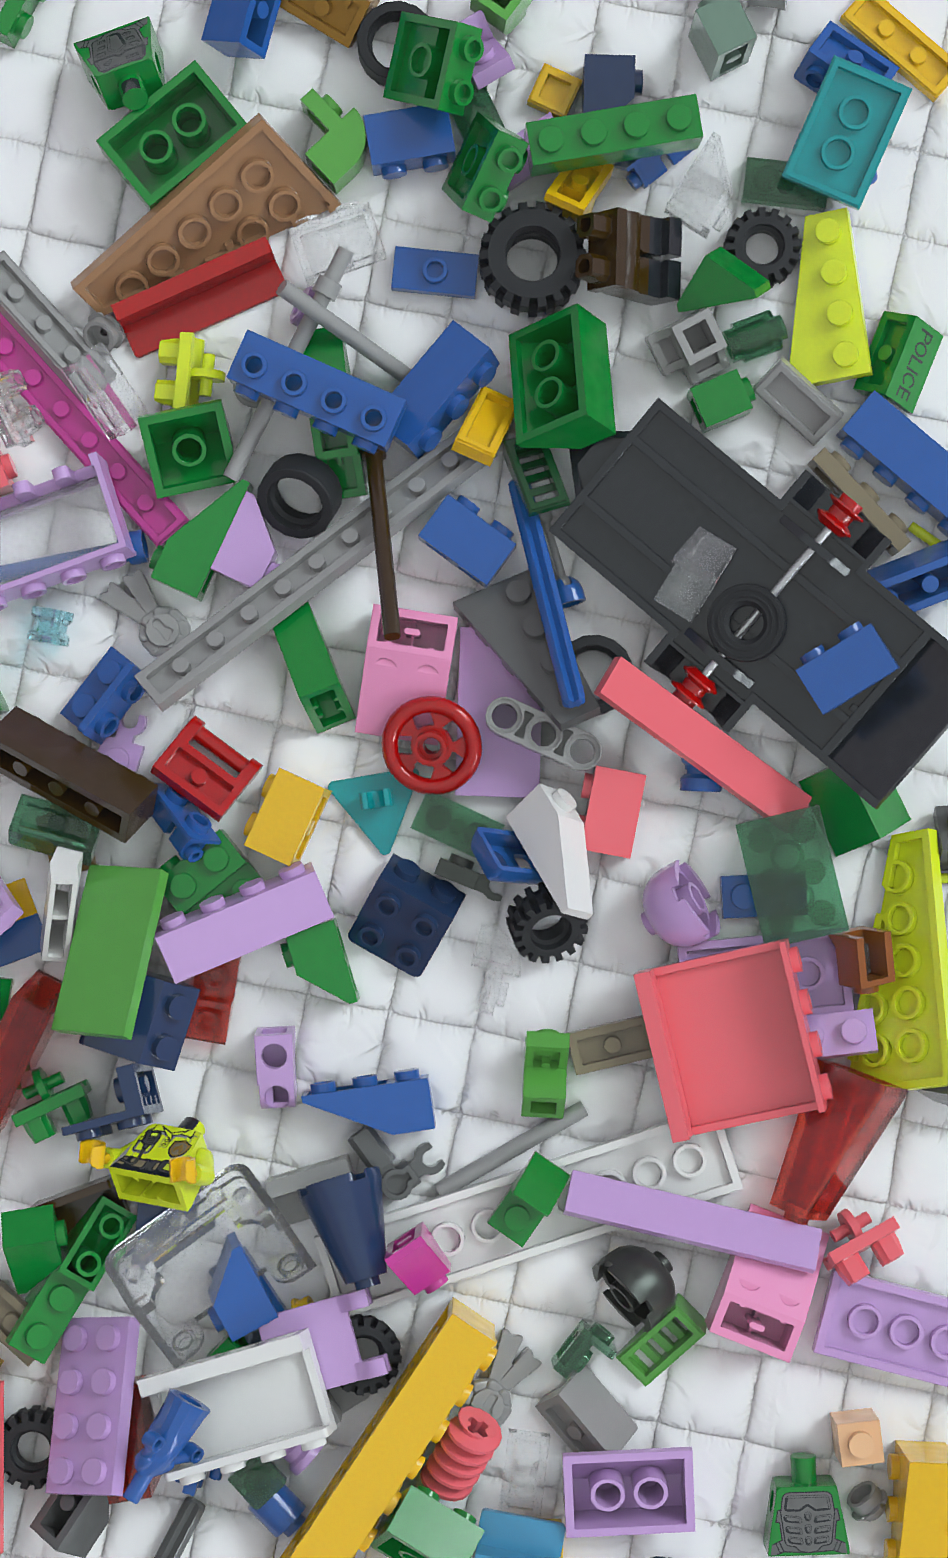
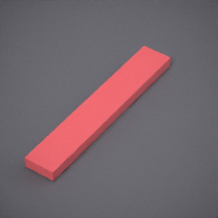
(698, 740)

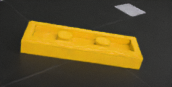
(900, 42)

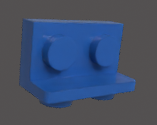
(839, 42)
(104, 697)

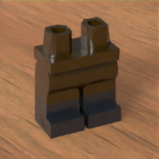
(631, 255)

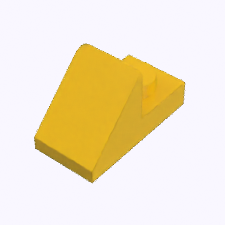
(577, 190)

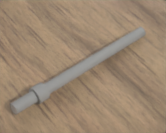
(326, 290)

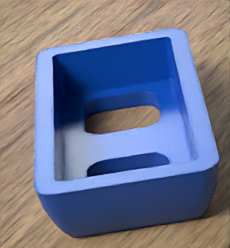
(497, 853)

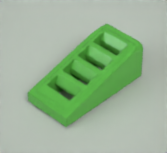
(673, 1350)

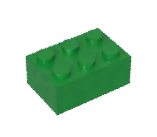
(170, 134)

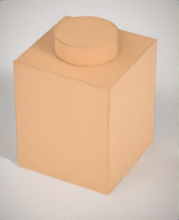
(857, 1437)

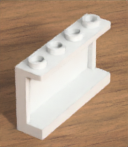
(258, 1401)

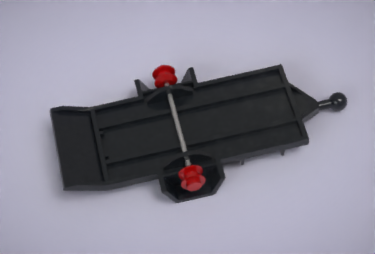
(643, 501)

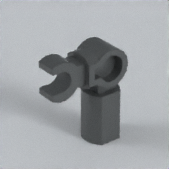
(398, 1179)

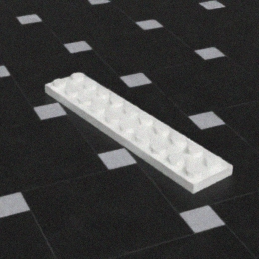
(458, 1220)

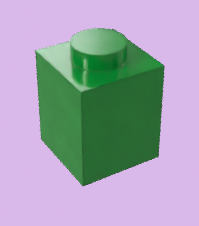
(721, 400)

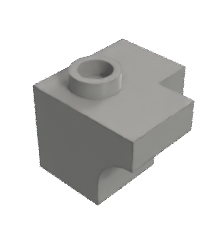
(690, 344)

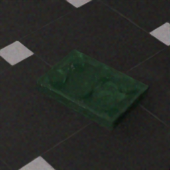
(792, 876)

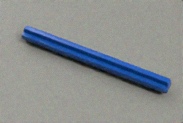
(549, 603)

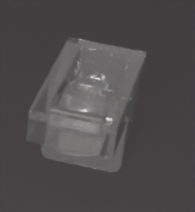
(694, 573)

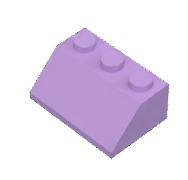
(628, 1492)

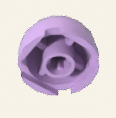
(677, 907)

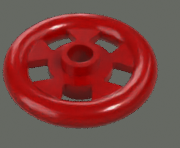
(403, 764)

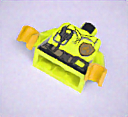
(158, 1167)

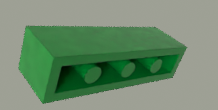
(613, 135)

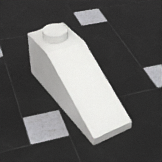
(556, 846)

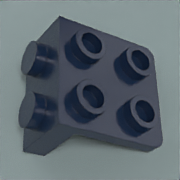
(406, 915)

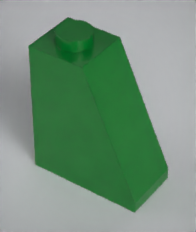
(313, 670)

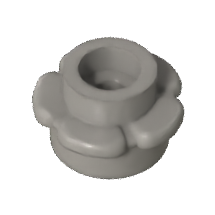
(94, 334)
(867, 1501)

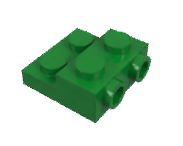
(433, 63)
(485, 168)
(217, 872)

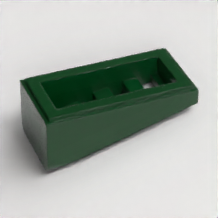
(512, 454)

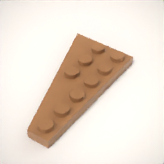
(233, 198)

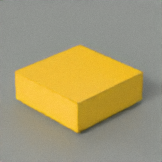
(554, 91)

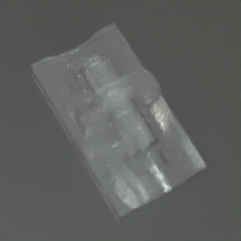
(15, 424)

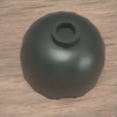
(638, 1284)

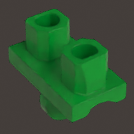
(36, 1116)

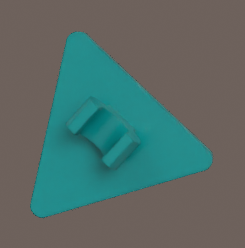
(375, 805)

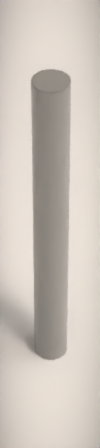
(342, 330)
(511, 1150)

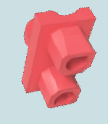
(879, 1238)

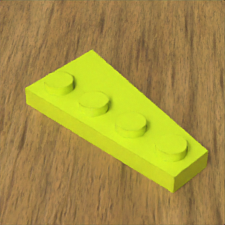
(829, 311)

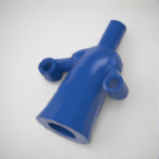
(168, 1441)

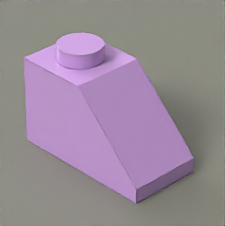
(247, 547)

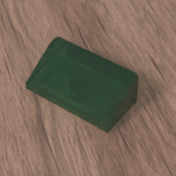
(44, 826)

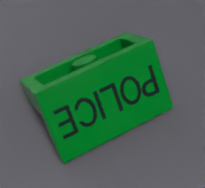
(900, 359)

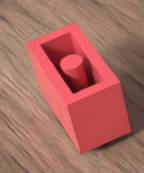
(611, 810)

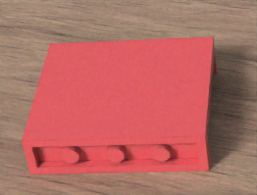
(732, 1039)

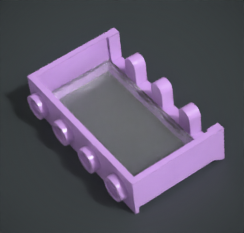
(60, 531)

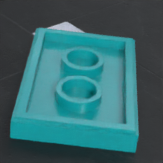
(846, 132)

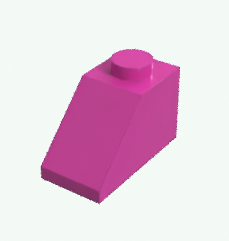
(418, 1260)

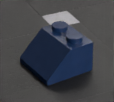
(159, 1025)

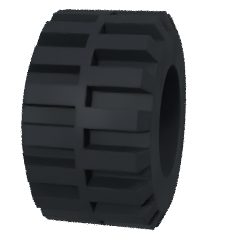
(522, 225)

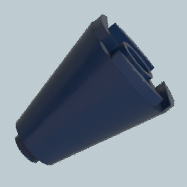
(350, 1224)

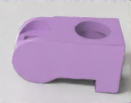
(276, 1066)

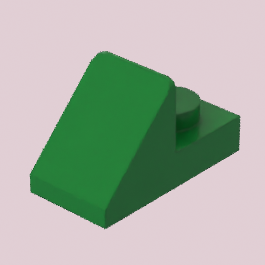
(529, 1199)

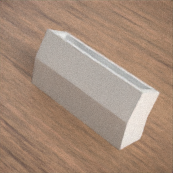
(60, 905)

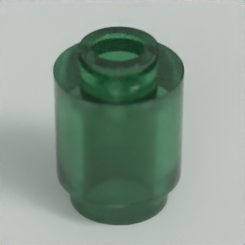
(755, 336)

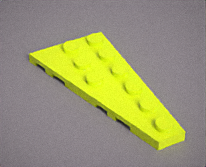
(914, 1008)

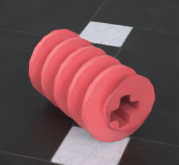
(461, 1454)

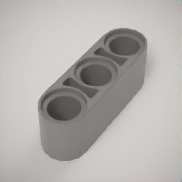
(521, 734)

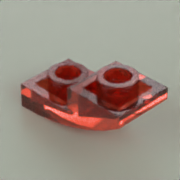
(215, 1003)

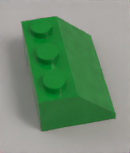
(562, 381)

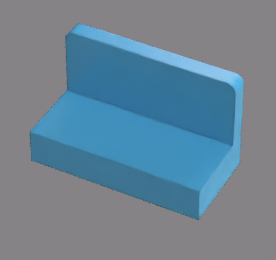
(518, 1536)

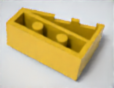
(918, 1500)

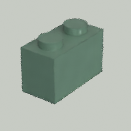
(721, 36)

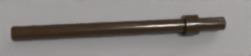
(382, 544)

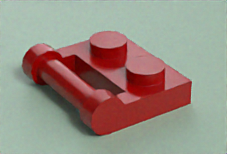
(198, 776)

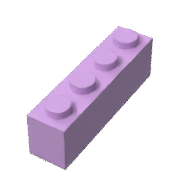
(243, 921)

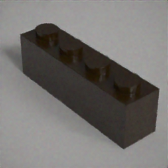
(74, 775)

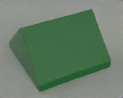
(187, 447)
(847, 816)

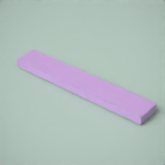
(692, 1221)

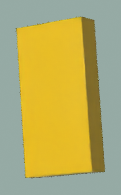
(485, 426)

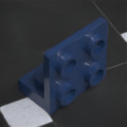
(138, 1091)

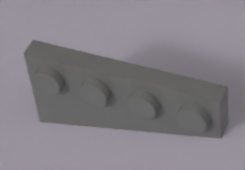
(511, 625)

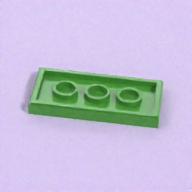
(110, 951)

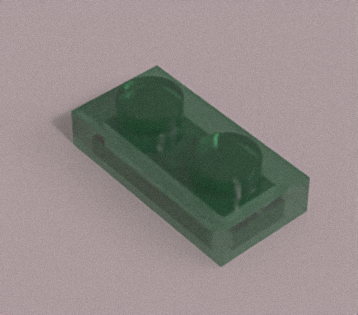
(765, 187)
(450, 822)

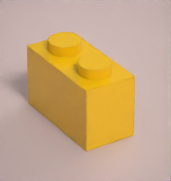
(286, 817)

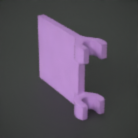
(332, 1337)

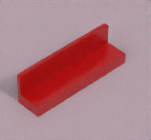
(200, 297)

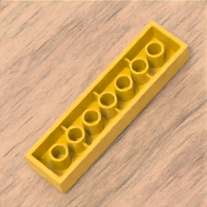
(398, 1436)

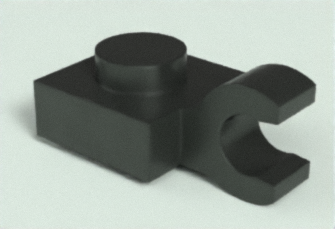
(460, 871)

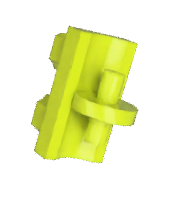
(193, 374)

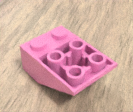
(404, 668)
(763, 1301)

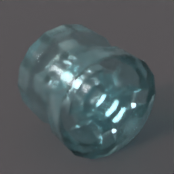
(50, 626)

